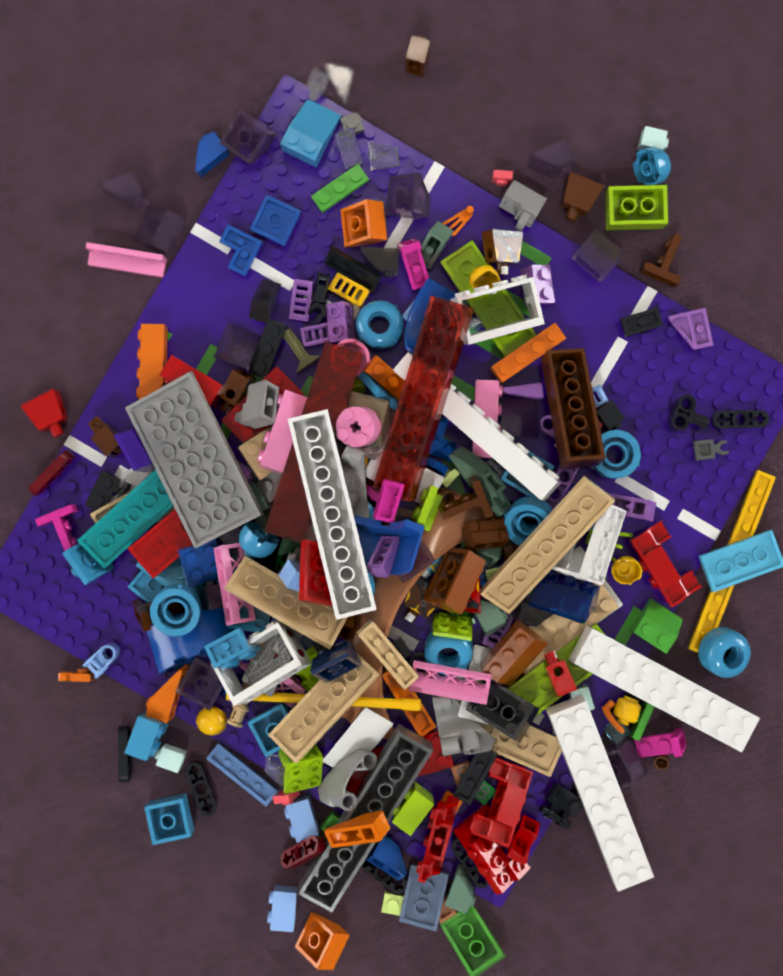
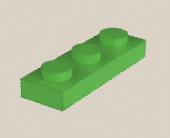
(340, 188)

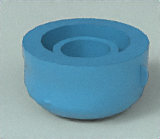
(384, 340)
(630, 459)
(527, 506)
(172, 624)
(435, 644)
(714, 647)

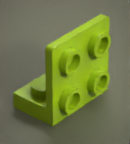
(452, 626)
(305, 773)

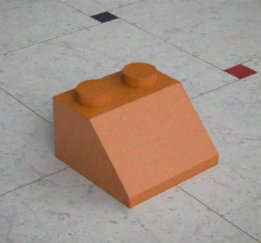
(363, 223)
(321, 942)

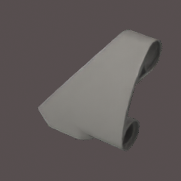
(353, 468)
(457, 733)
(333, 787)

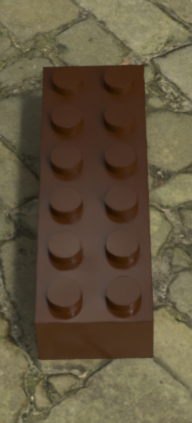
(572, 408)

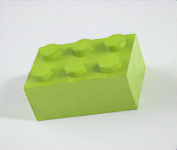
(636, 207)

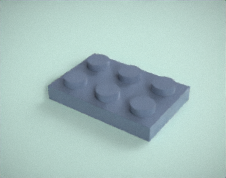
(423, 900)

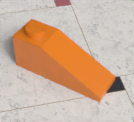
(165, 701)
(358, 830)

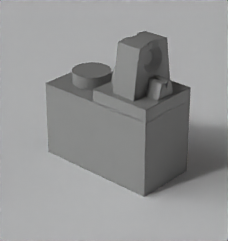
(523, 204)
(259, 406)

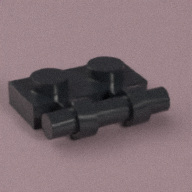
(104, 489)
(564, 799)

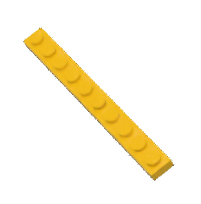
(743, 528)

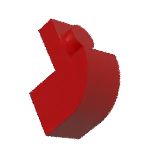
(523, 837)

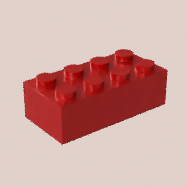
(246, 433)

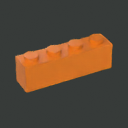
(527, 353)
(152, 358)

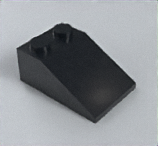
(505, 711)

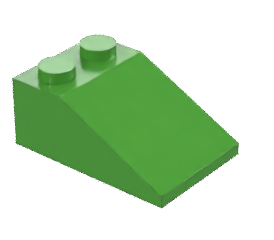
(473, 941)

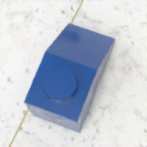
(209, 153)
(388, 857)

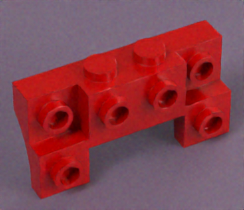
(659, 566)
(506, 804)
(436, 843)
(489, 857)

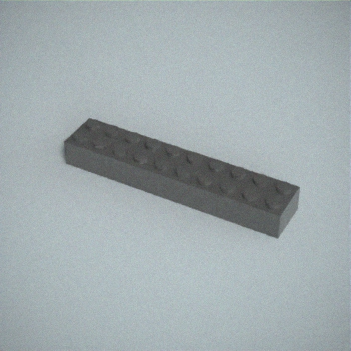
(379, 791)

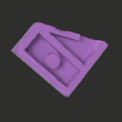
(693, 328)

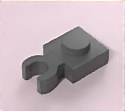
(706, 449)

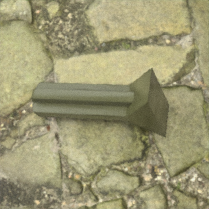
(300, 352)

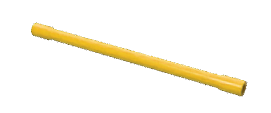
(404, 704)

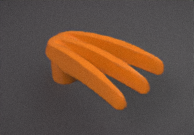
(463, 215)
(606, 710)

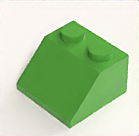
(657, 626)

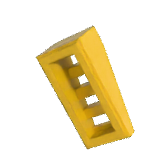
(358, 303)

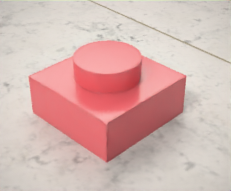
(502, 177)
(284, 798)

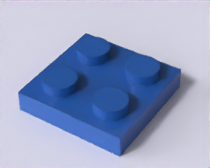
(275, 220)
(198, 563)

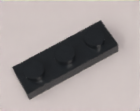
(352, 269)
(267, 348)
(474, 776)

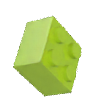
(413, 808)

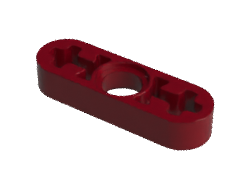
(51, 473)
(291, 863)

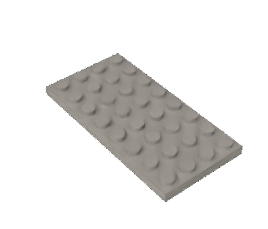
(193, 460)

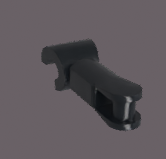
(319, 298)

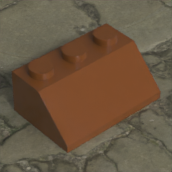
(454, 580)
(513, 654)

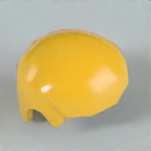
(483, 276)
(626, 570)
(211, 721)

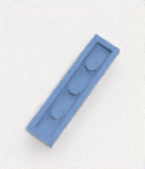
(242, 774)

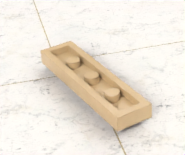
(387, 654)

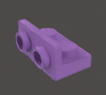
(340, 321)

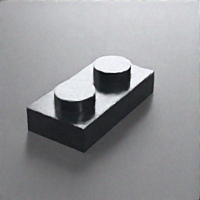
(641, 322)

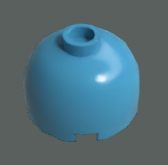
(652, 166)
(256, 541)

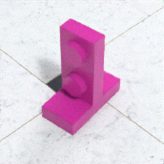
(413, 262)
(386, 500)
(61, 525)
(662, 744)

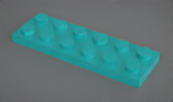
(127, 520)

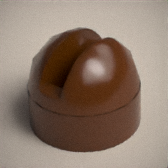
(661, 762)

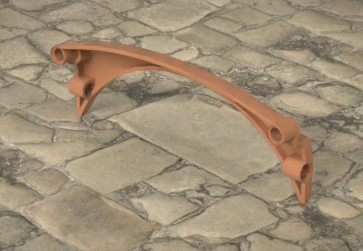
(391, 592)

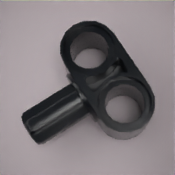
(686, 415)

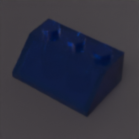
(565, 596)

